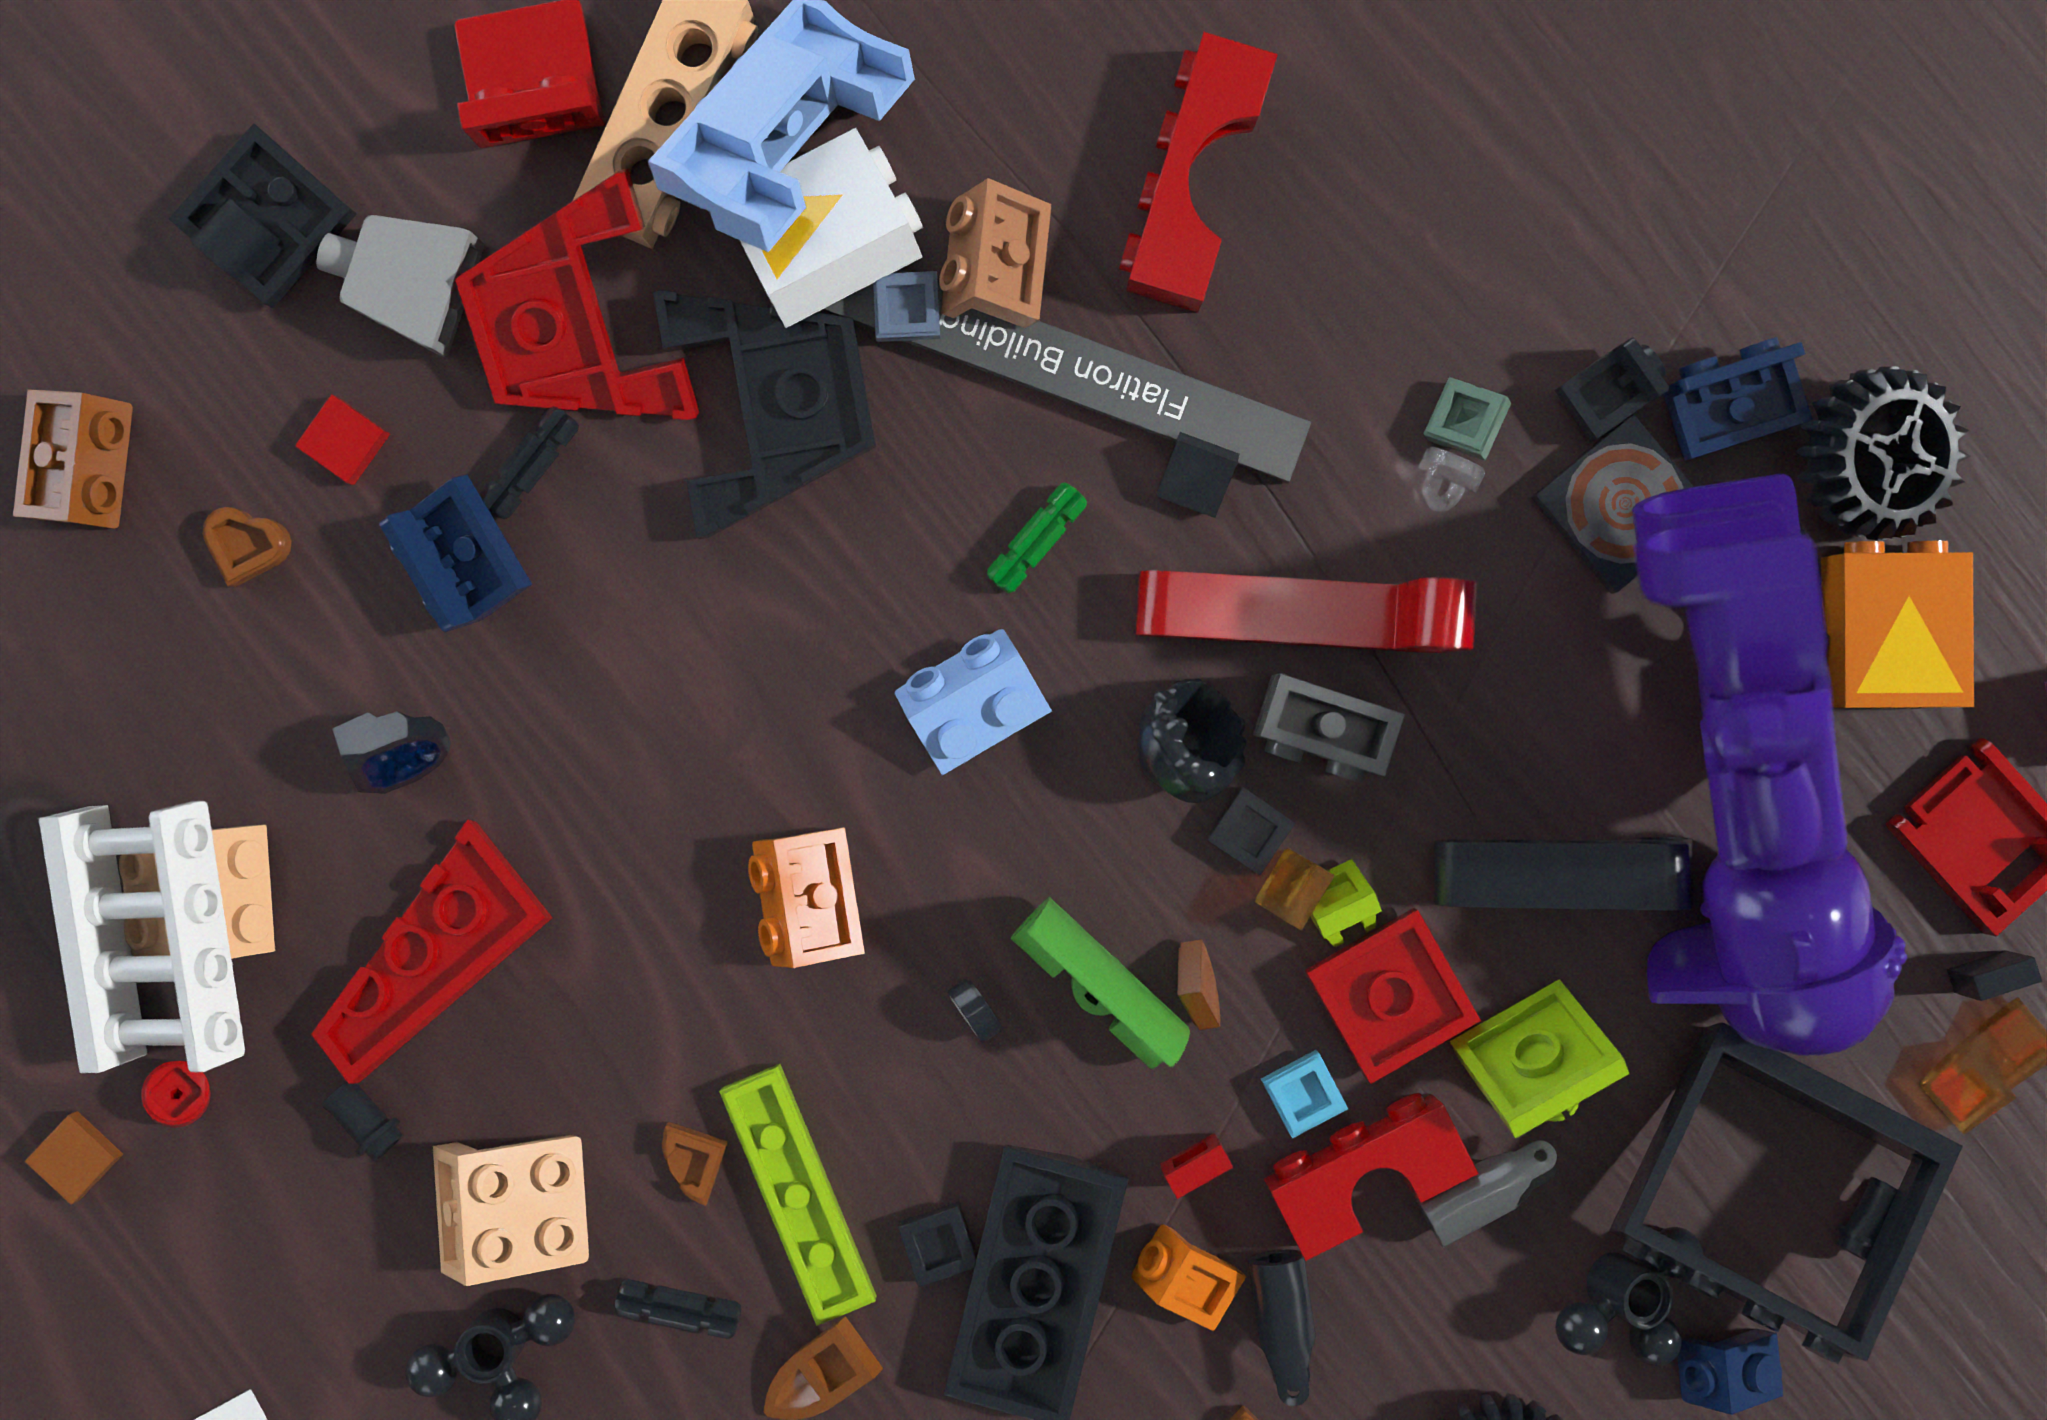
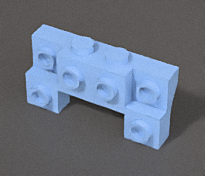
(765, 111)

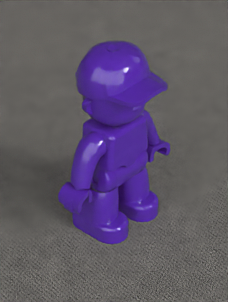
(1792, 919)

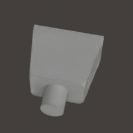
(404, 276)

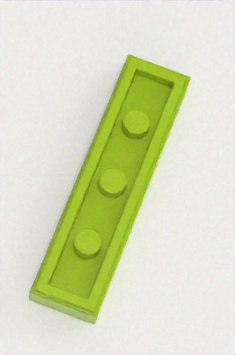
(798, 1194)

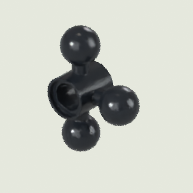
(1635, 1295)
(435, 1368)

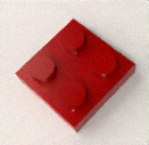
(1392, 995)

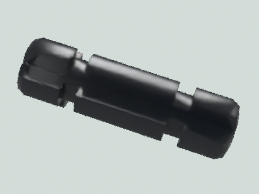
(529, 462)
(677, 1309)

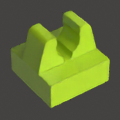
(1345, 903)

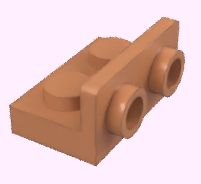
(996, 254)

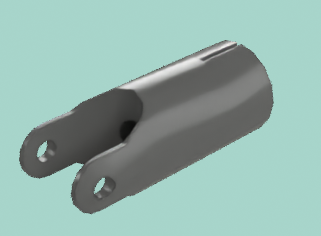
(1497, 1190)

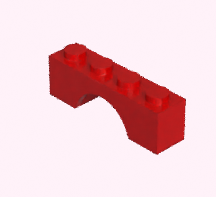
(1221, 99)

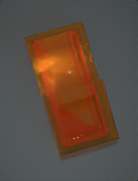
(1987, 1065)

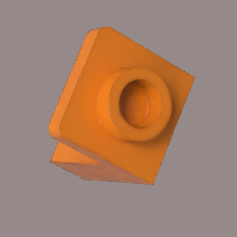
(1186, 1278)

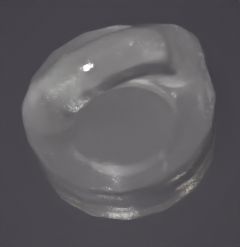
(1452, 469)

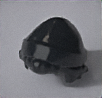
(1191, 741)

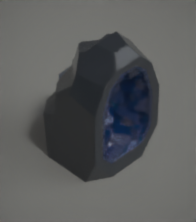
(390, 749)

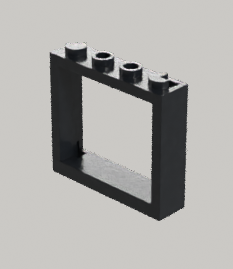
(1898, 1239)

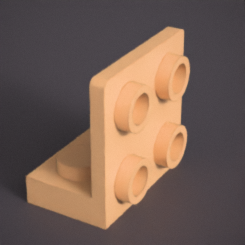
(510, 1208)

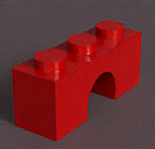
(1318, 1187)

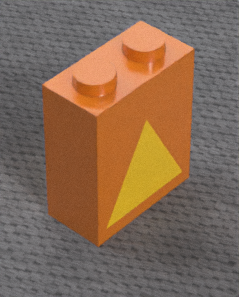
(1899, 626)

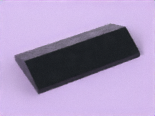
(1036, 1284)

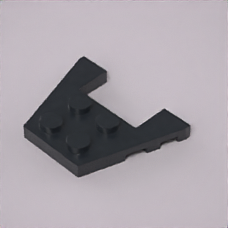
(797, 398)

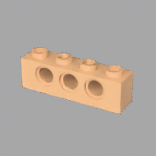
(662, 78)

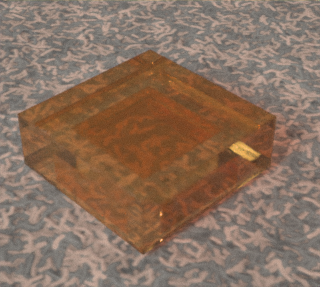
(1294, 888)

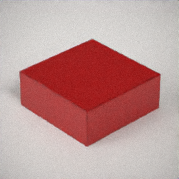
(342, 439)
(1196, 1165)

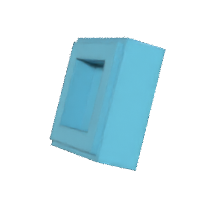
(1304, 1093)

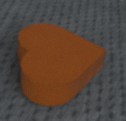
(243, 544)

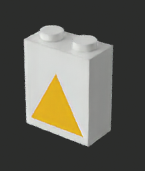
(843, 236)

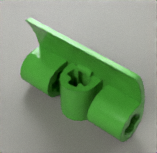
(1141, 1018)

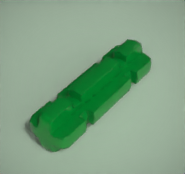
(1037, 537)

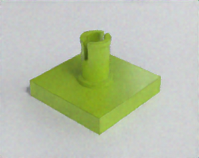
(1539, 1058)

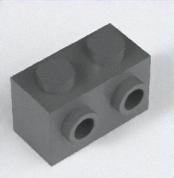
(1327, 724)

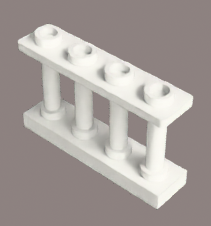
(93, 946)

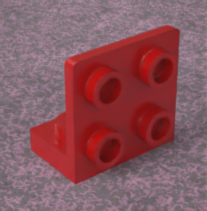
(527, 74)

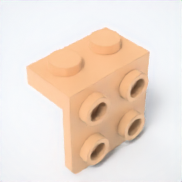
(244, 888)

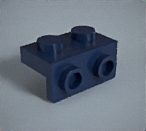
(1738, 401)
(455, 555)

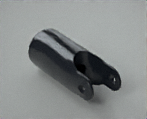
(1284, 1319)

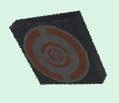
(1596, 498)

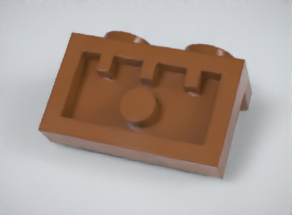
(73, 458)

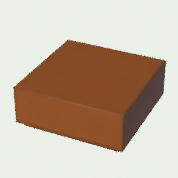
(74, 1157)

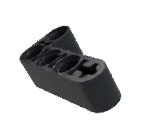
(1565, 873)

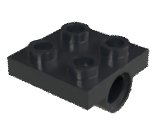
(261, 216)

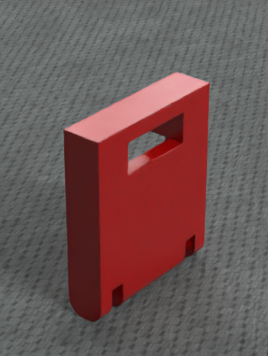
(1972, 829)

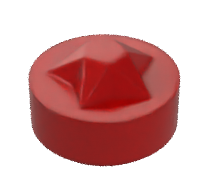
(175, 1094)

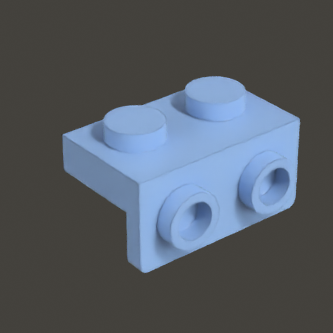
(971, 700)

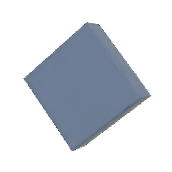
(907, 307)

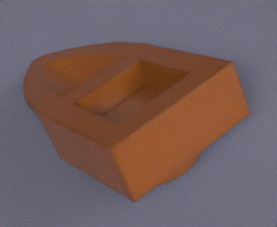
(821, 1374)

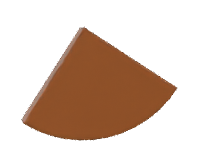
(1198, 985)
(693, 1160)

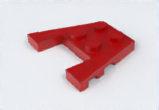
(543, 323)

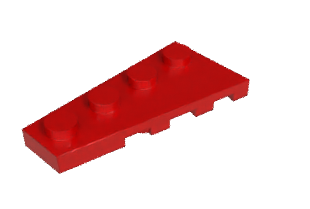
(447, 940)

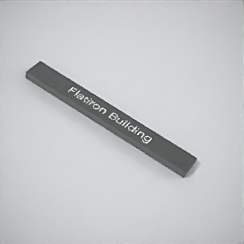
(1109, 383)

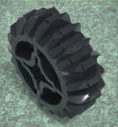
(1894, 468)

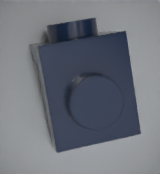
(1731, 1372)

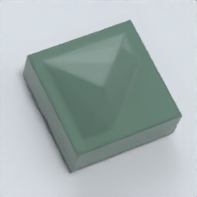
(1467, 418)

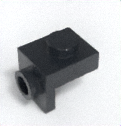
(1614, 387)

